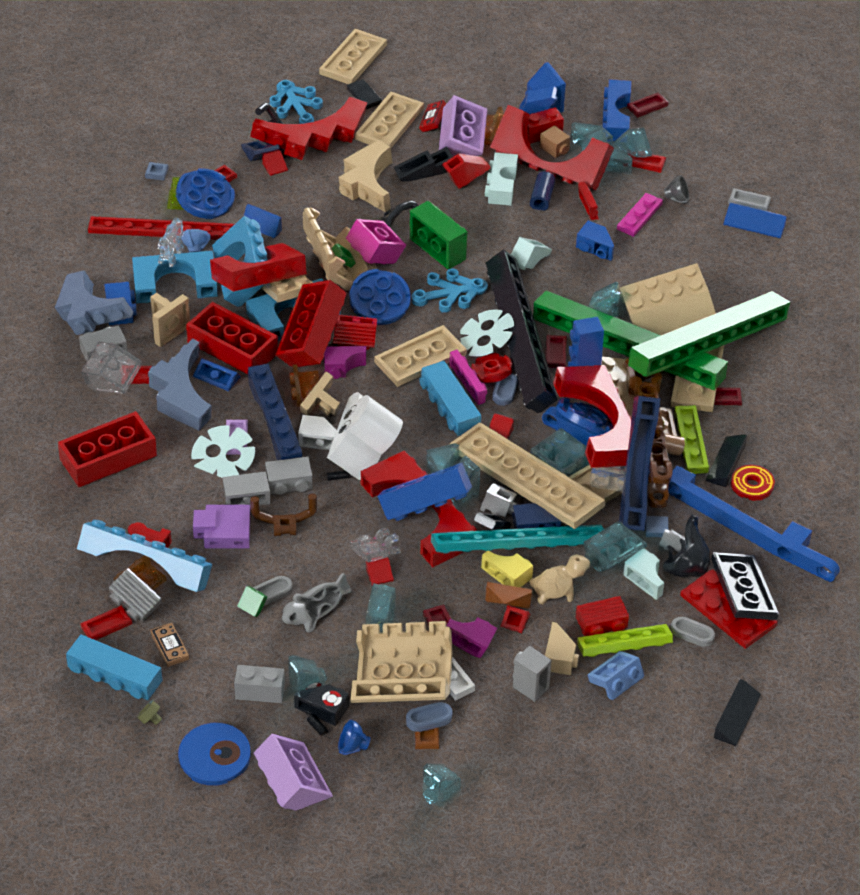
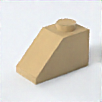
(561, 651)

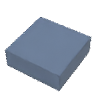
(156, 171)
(656, 526)

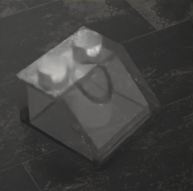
(110, 368)

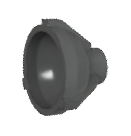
(677, 190)

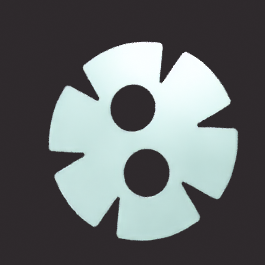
(496, 333)
(220, 437)

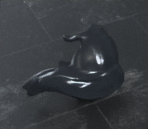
(692, 557)

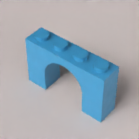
(240, 240)
(194, 264)
(264, 312)

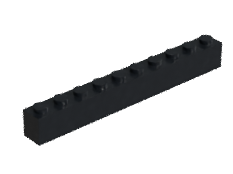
(524, 342)

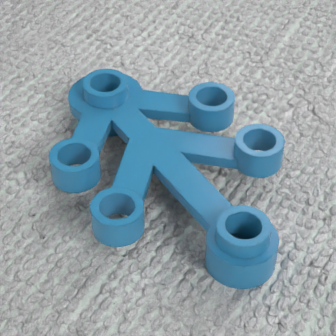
(288, 88)
(474, 287)

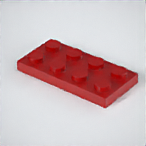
(709, 599)

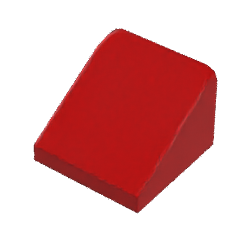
(274, 162)
(502, 425)
(379, 571)
(515, 619)

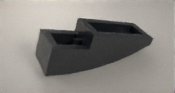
(423, 165)

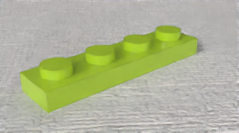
(694, 449)
(625, 640)

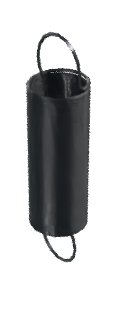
(337, 475)
(316, 724)

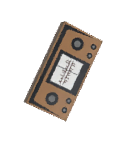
(169, 644)

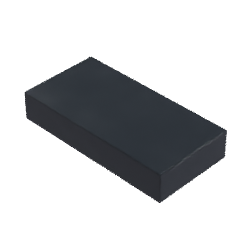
(364, 92)
(492, 521)

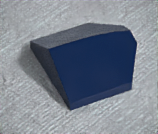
(255, 149)

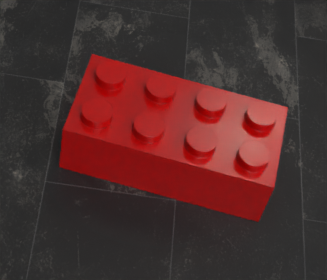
(311, 323)
(232, 338)
(107, 449)

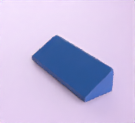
(755, 220)

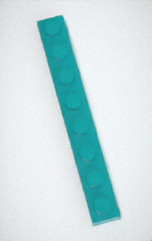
(513, 538)

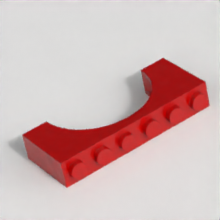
(587, 166)
(597, 388)
(402, 469)

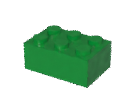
(438, 235)

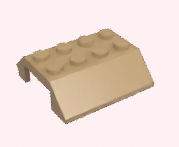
(322, 248)
(668, 300)
(403, 664)

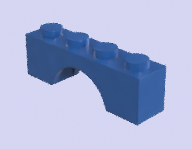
(617, 96)

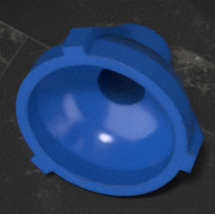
(352, 738)

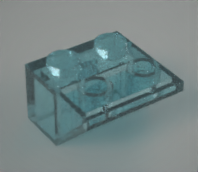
(562, 452)
(612, 546)

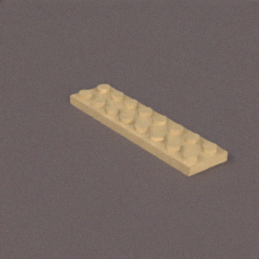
(529, 475)

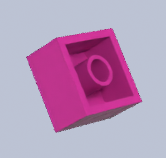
(375, 241)

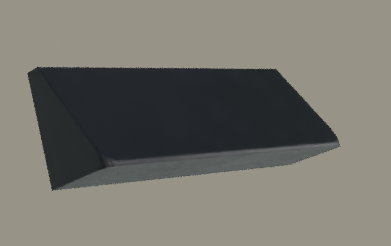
(726, 459)
(737, 713)

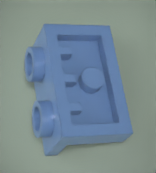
(617, 674)

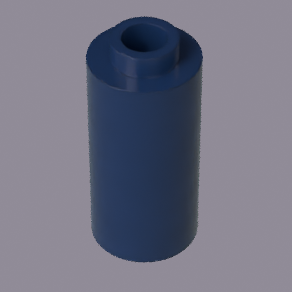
(542, 191)

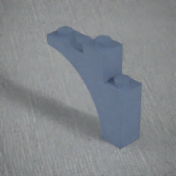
(83, 309)
(175, 393)

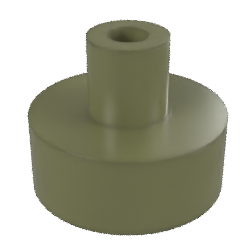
(149, 712)

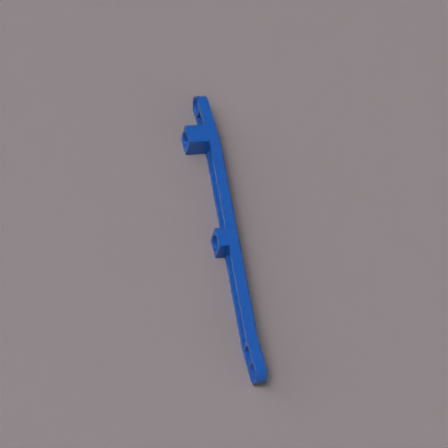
(683, 487)

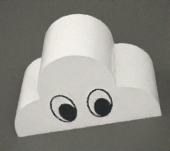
(363, 434)

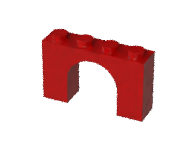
(282, 264)

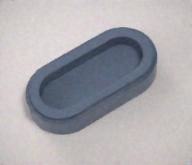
(505, 390)
(429, 717)

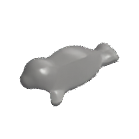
(315, 603)

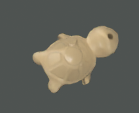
(558, 580)

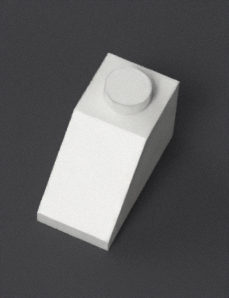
(316, 433)

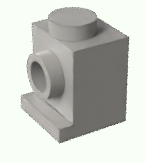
(499, 501)

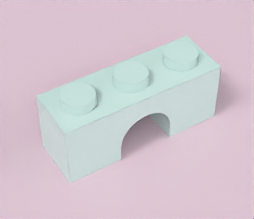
(501, 179)

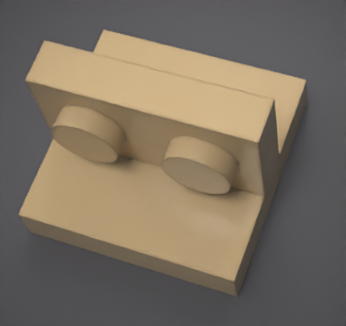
(169, 317)
(318, 395)

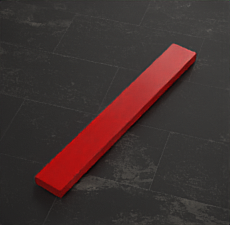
(150, 227)

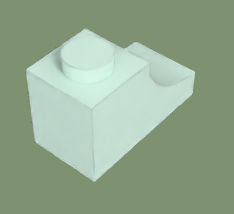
(529, 252)
(643, 571)

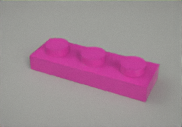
(639, 214)
(468, 377)

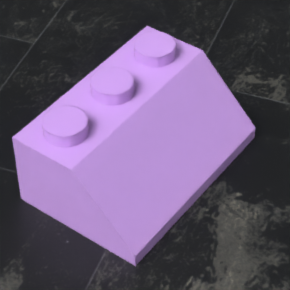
(463, 127)
(291, 772)

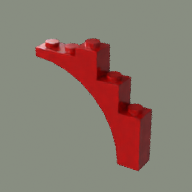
(317, 134)

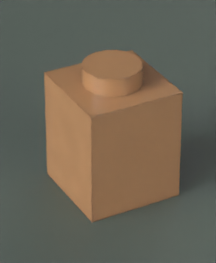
(555, 142)

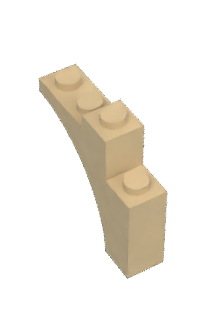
(362, 174)

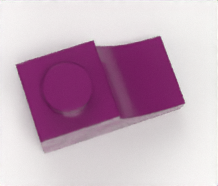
(342, 359)
(472, 636)

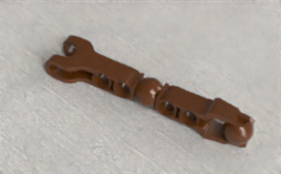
(660, 467)

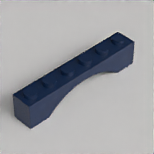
(278, 422)
(641, 437)

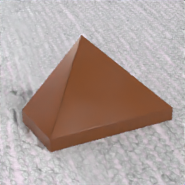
(508, 595)

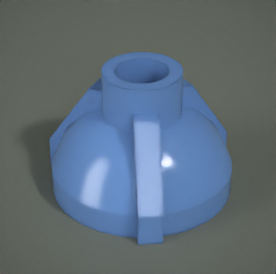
(195, 239)

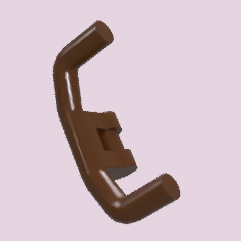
(290, 519)

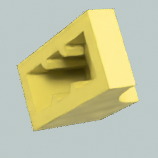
(508, 569)

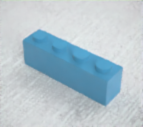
(450, 397)
(114, 667)

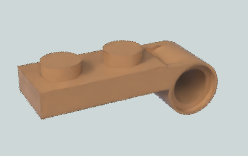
(674, 443)

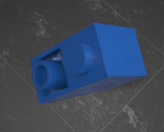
(539, 100)
(595, 240)

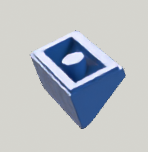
(269, 223)
(216, 374)

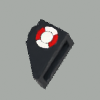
(324, 702)

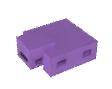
(223, 526)

